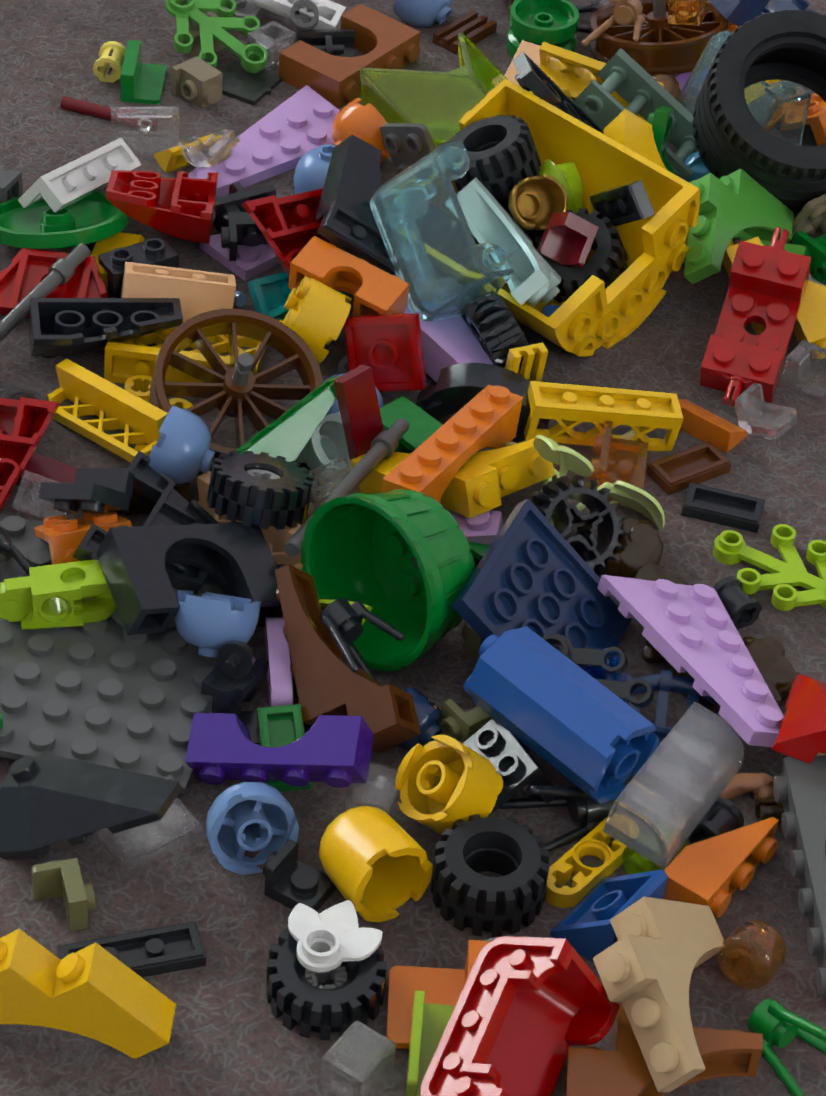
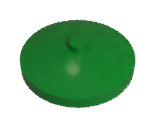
(41, 228)

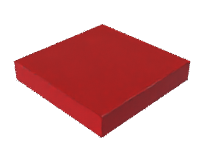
(389, 347)

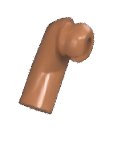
(742, 783)

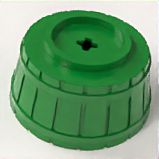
(366, 551)

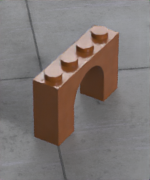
(337, 78)

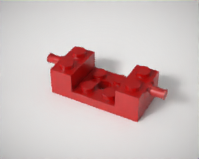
(762, 289)

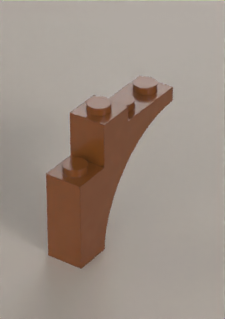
(625, 1072)

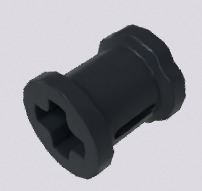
(739, 606)
(715, 824)

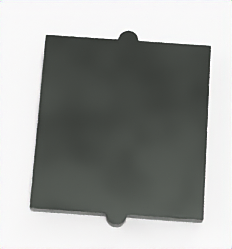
(247, 86)

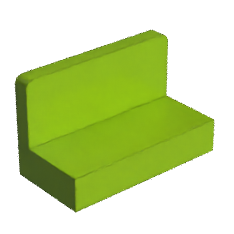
(426, 1032)

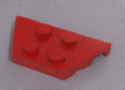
(32, 266)

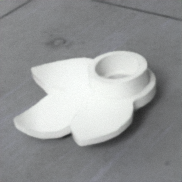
(331, 936)

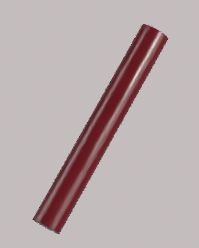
(86, 108)

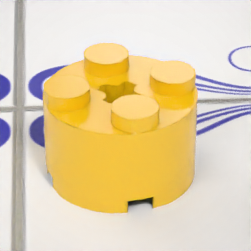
(316, 314)
(446, 783)

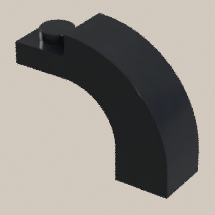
(464, 381)

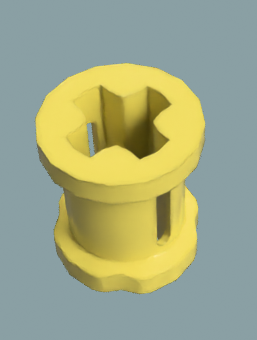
(103, 64)

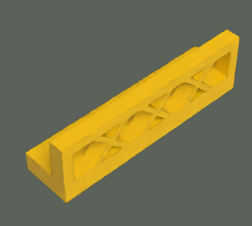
(570, 70)
(580, 403)
(112, 405)

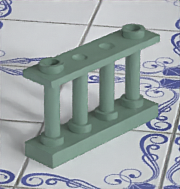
(644, 97)

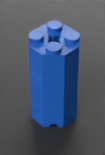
(561, 712)

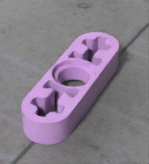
(278, 657)

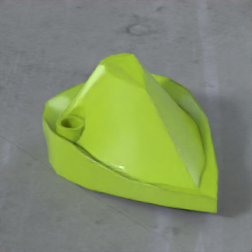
(570, 178)

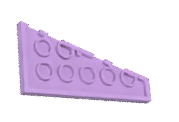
(275, 141)
(699, 637)

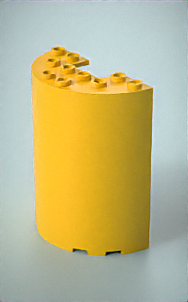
(653, 245)

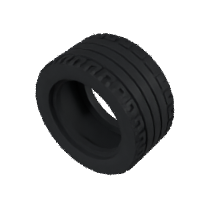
(769, 47)

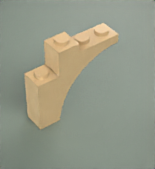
(651, 978)

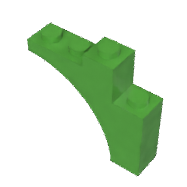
(730, 210)

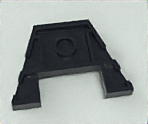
(169, 510)

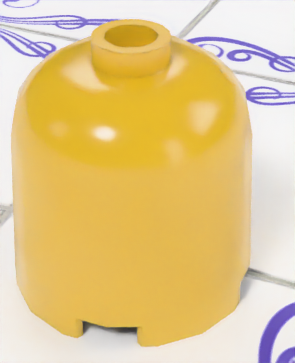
(374, 862)

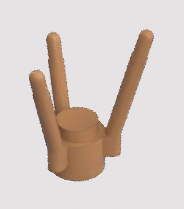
(624, 13)

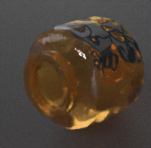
(752, 954)

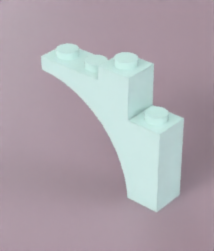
(491, 223)

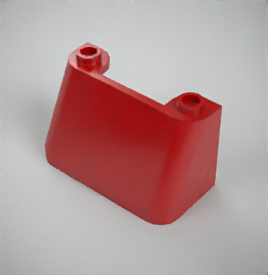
(518, 1019)

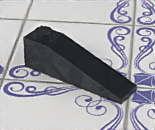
(85, 324)

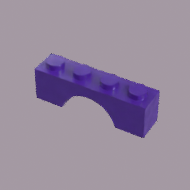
(330, 752)

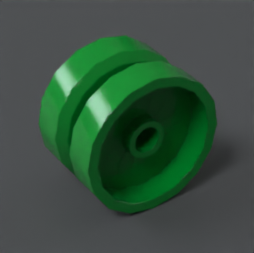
(542, 22)

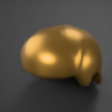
(535, 200)

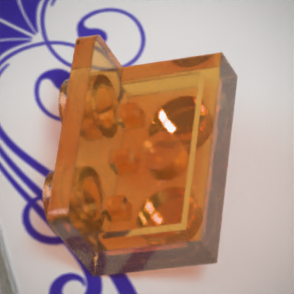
(618, 459)

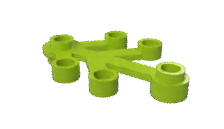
(731, 549)

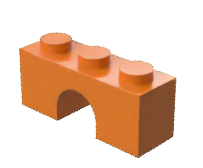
(372, 288)

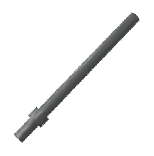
(58, 274)
(381, 448)

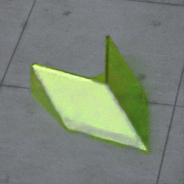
(432, 96)

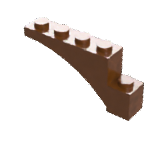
(323, 676)

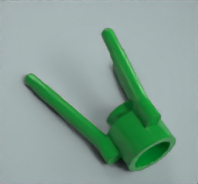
(779, 1028)

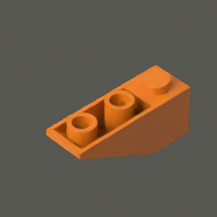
(719, 865)

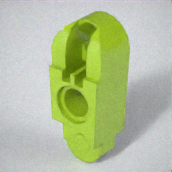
(57, 596)

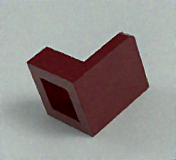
(567, 239)

